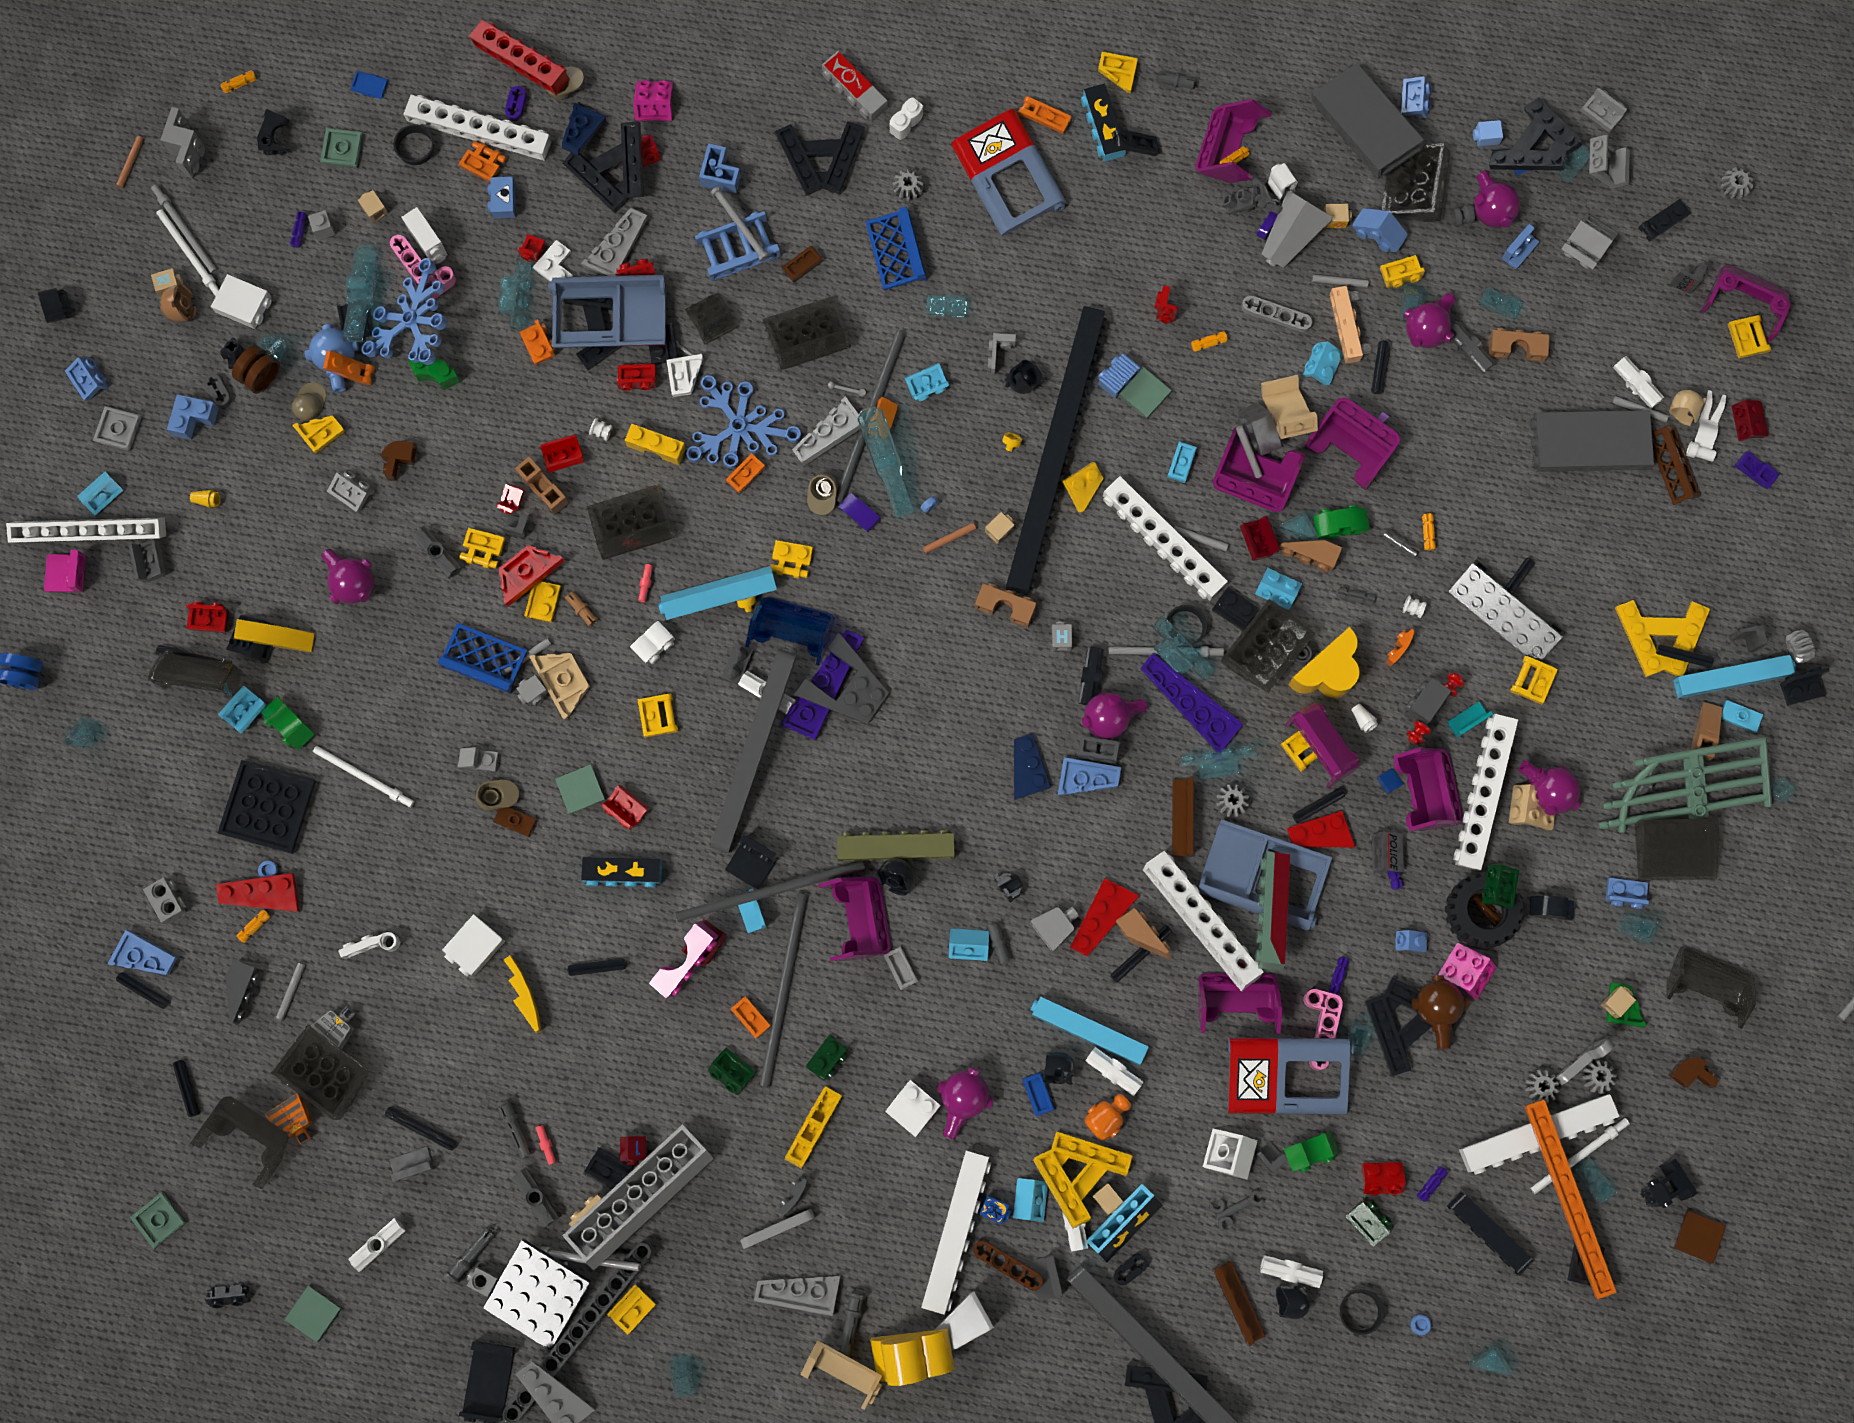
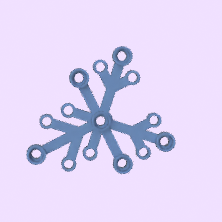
(411, 319)
(760, 429)

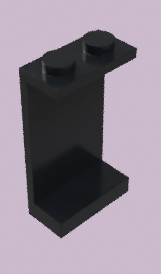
(487, 1382)

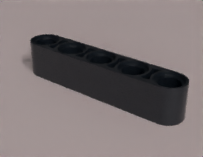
(1491, 1233)

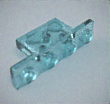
(514, 294)
(1178, 651)
(1218, 763)

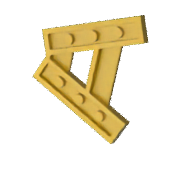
(1641, 628)
(1098, 1161)

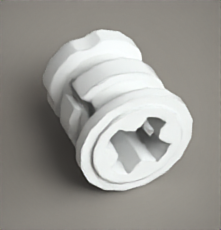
(600, 429)
(1414, 607)

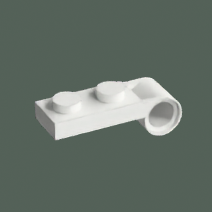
(367, 943)

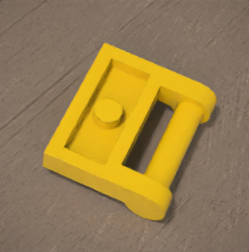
(1744, 339)
(1540, 682)
(651, 716)
(1295, 746)

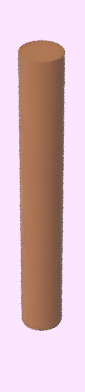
(129, 162)
(948, 538)

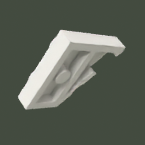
(683, 374)

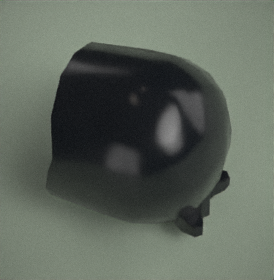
(1023, 377)
(1058, 1076)
(1293, 1302)

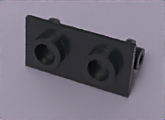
(236, 1297)

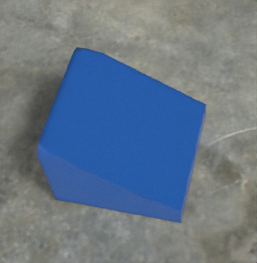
(1389, 781)

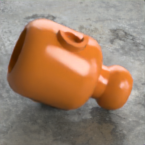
(1106, 1118)

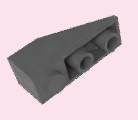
(239, 985)

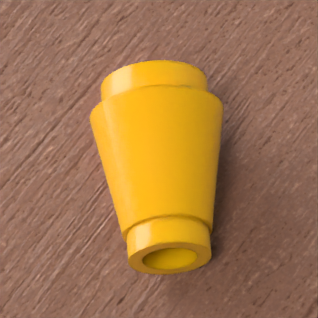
(206, 498)

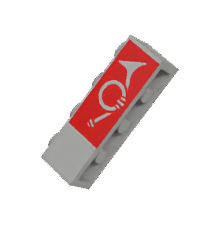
(854, 86)

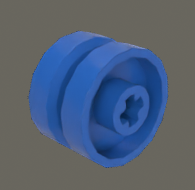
(19, 671)

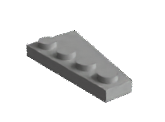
(834, 429)
(802, 1294)

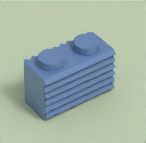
(1118, 375)

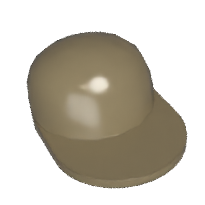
(575, 82)
(309, 401)
(822, 493)
(496, 794)

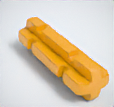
(238, 81)
(1236, 156)
(1209, 341)
(1428, 530)
(253, 926)

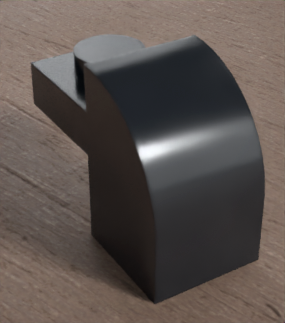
(1551, 907)

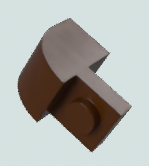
(396, 453)
(1689, 1069)

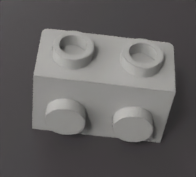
(1604, 109)

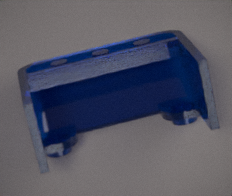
(792, 624)

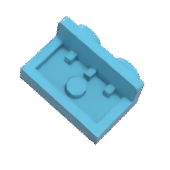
(1323, 362)
(926, 382)
(1278, 588)
(242, 709)

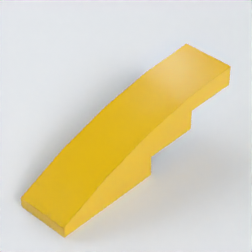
(274, 635)
(525, 1001)
(813, 1127)

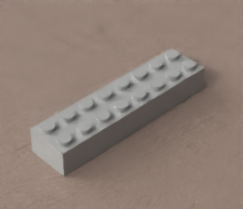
(637, 1197)

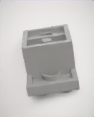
(182, 143)
(1589, 241)

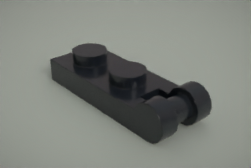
(1136, 142)
(1665, 220)

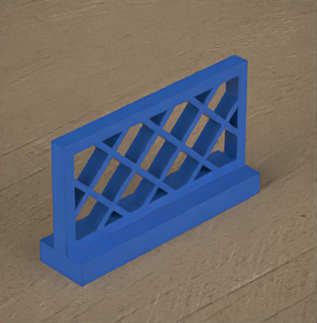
(911, 245)
(473, 671)

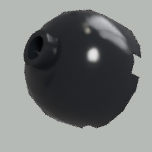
(898, 875)

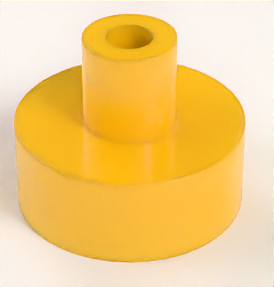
(1011, 440)
(747, 603)

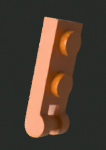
(1044, 115)
(348, 367)

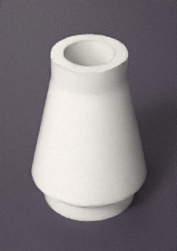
(1364, 718)

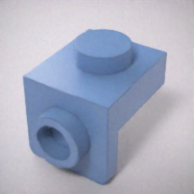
(1411, 941)

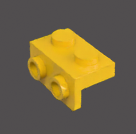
(1402, 271)

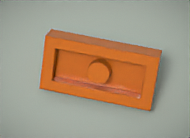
(745, 473)
(750, 1017)

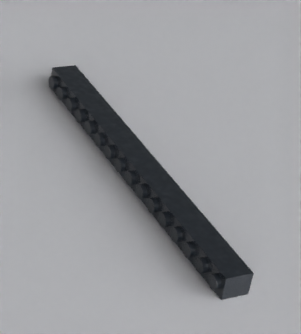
(1055, 451)

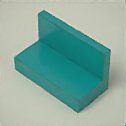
(1468, 719)

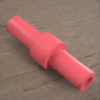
(645, 583)
(545, 1144)

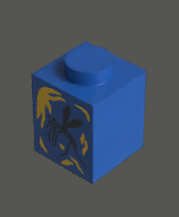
(995, 1210)

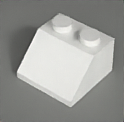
(913, 1108)
(1230, 1153)

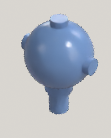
(330, 339)

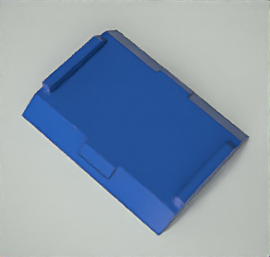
(369, 84)

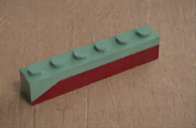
(1273, 911)

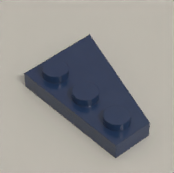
(581, 128)
(1028, 768)

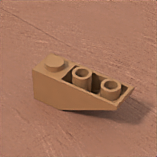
(1319, 553)
(1707, 728)
(1138, 932)

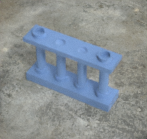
(734, 263)

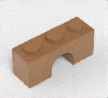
(1535, 344)
(541, 486)
(991, 596)

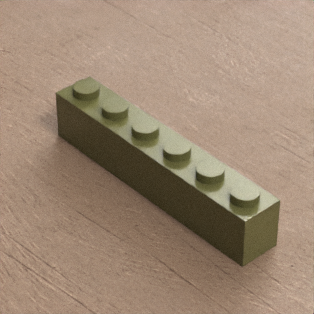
(889, 846)

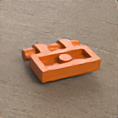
(480, 166)

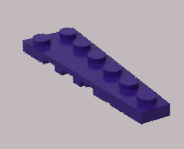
(1199, 710)
(808, 717)

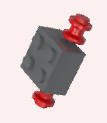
(1426, 704)

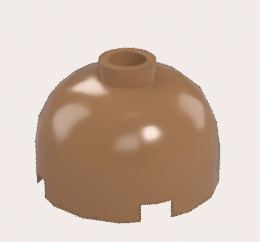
(175, 303)

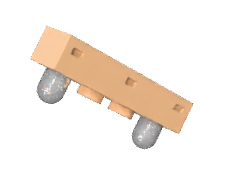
(1346, 326)

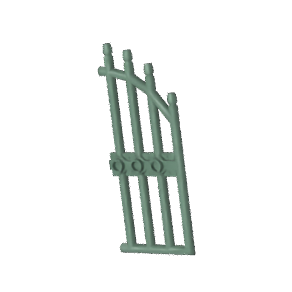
(1695, 785)

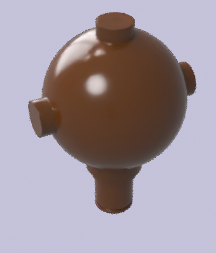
(1440, 1005)

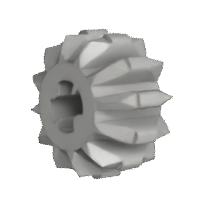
(905, 178)
(1738, 190)
(1800, 646)
(1226, 795)
(1592, 1073)
(1534, 1086)

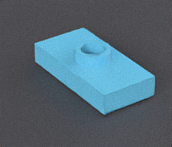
(1182, 462)
(1741, 716)

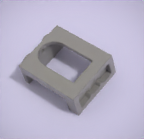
(1618, 162)

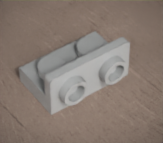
(350, 490)

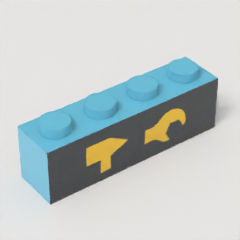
(1103, 121)
(621, 870)
(1124, 1223)

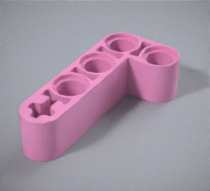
(413, 267)
(1325, 1012)

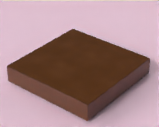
(1699, 1237)

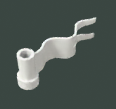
(1707, 431)

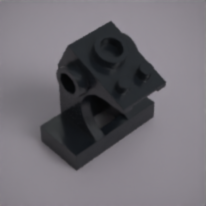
(270, 124)
(1657, 1192)

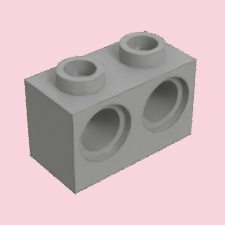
(161, 904)

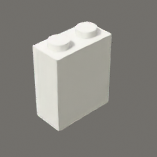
(424, 236)
(241, 301)
(473, 946)

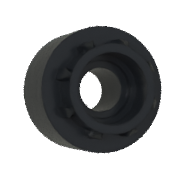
(54, 304)

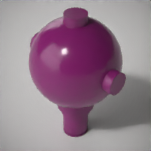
(1496, 202)
(1430, 323)
(348, 579)
(1109, 714)
(1555, 787)
(964, 1097)

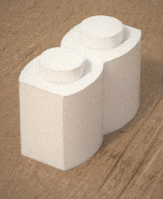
(906, 118)
(1281, 181)
(653, 643)

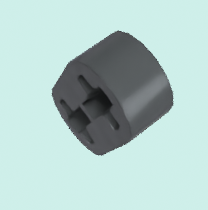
(214, 392)

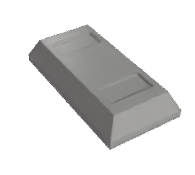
(900, 968)

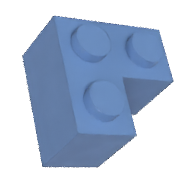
(716, 172)
(1381, 227)
(188, 412)

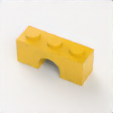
(647, 440)

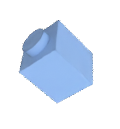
(1488, 133)

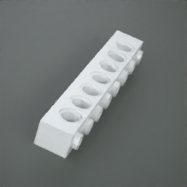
(418, 104)
(1121, 488)
(86, 529)
(1507, 727)
(1203, 930)

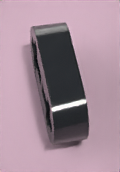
(1127, 1265)

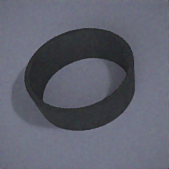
(406, 131)
(1194, 610)
(1375, 1326)

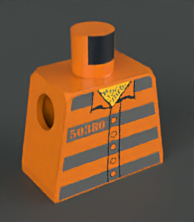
(292, 1118)

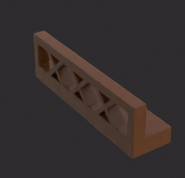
(1680, 462)
(1182, 817)
(1239, 1303)

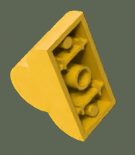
(1332, 670)
(912, 1356)

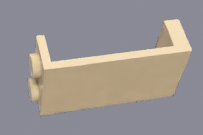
(1288, 407)
(845, 1370)

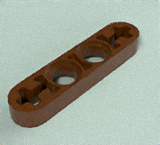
(1009, 1263)

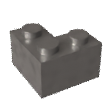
(1261, 428)

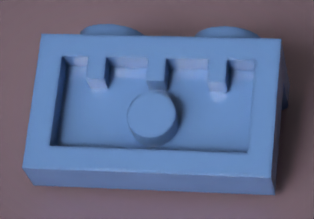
(1416, 96)
(1520, 248)
(86, 377)
(1627, 892)

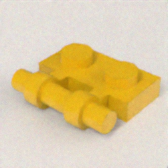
(483, 542)
(794, 554)

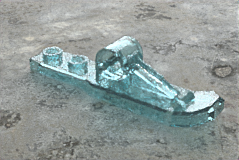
(360, 291)
(885, 458)

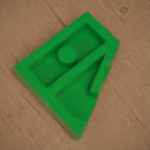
(1632, 1016)

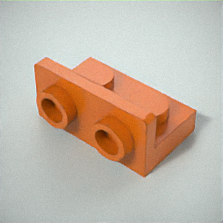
(537, 343)

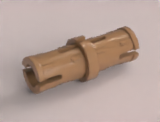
(581, 608)

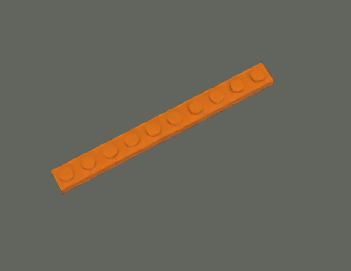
(1570, 1199)

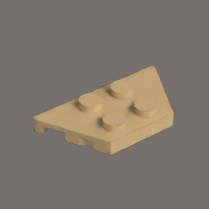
(562, 679)

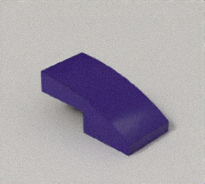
(1759, 472)
(859, 512)

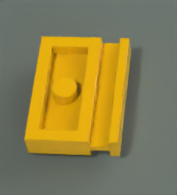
(542, 601)
(631, 1309)

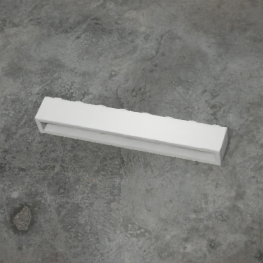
(1522, 1139)
(955, 1231)

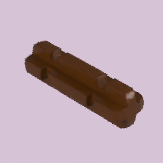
(1485, 909)

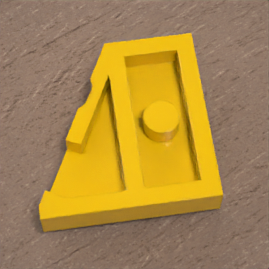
(1118, 69)
(319, 432)
(1083, 485)

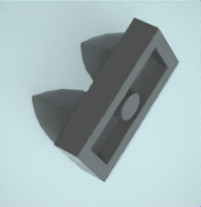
(737, 663)

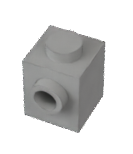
(531, 691)

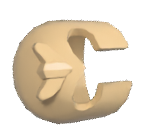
(1686, 402)

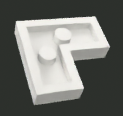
(550, 262)

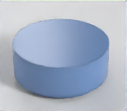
(929, 504)
(267, 868)
(1420, 1324)

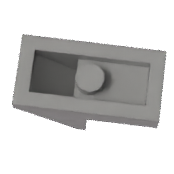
(478, 759)

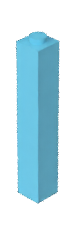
(717, 593)
(1734, 676)
(1089, 1030)

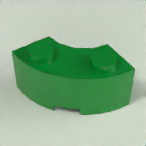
(438, 372)
(1341, 522)
(292, 728)
(1312, 1151)

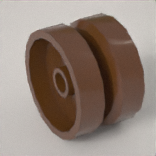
(255, 369)

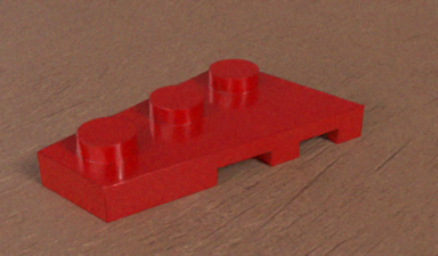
(1322, 832)

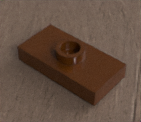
(802, 264)
(515, 821)

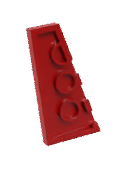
(264, 892)
(1105, 909)

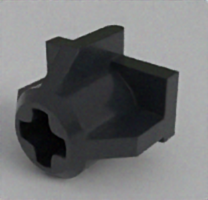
(231, 351)
(1009, 885)

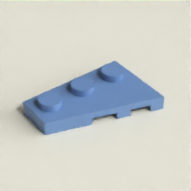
(1086, 776)
(142, 954)

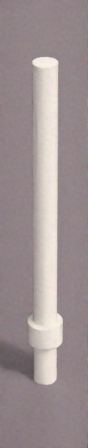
(207, 279)
(394, 794)
(1610, 1133)

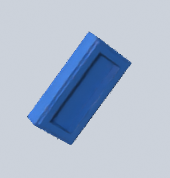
(1038, 1094)

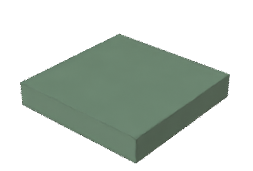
(341, 147)
(1145, 392)
(580, 789)
(158, 1220)
(313, 1313)

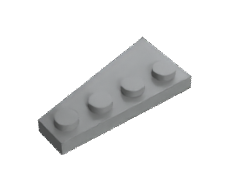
(616, 244)
(552, 1396)

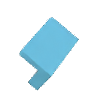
(100, 493)
(752, 916)
(968, 944)
(1030, 1200)

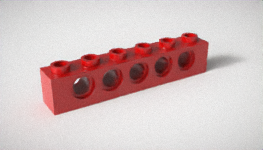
(529, 64)

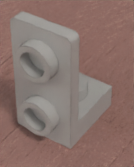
(1005, 342)

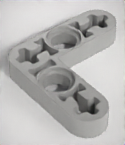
(1595, 1051)

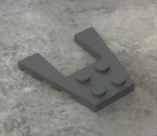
(860, 696)

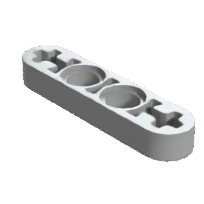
(1277, 311)
(777, 1228)

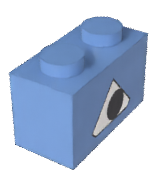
(502, 197)

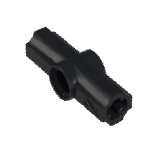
(1091, 674)

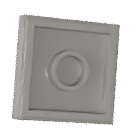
(117, 428)

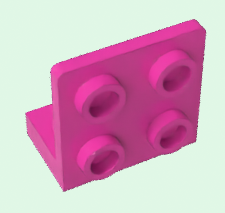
(653, 100)
(65, 572)
(1468, 970)

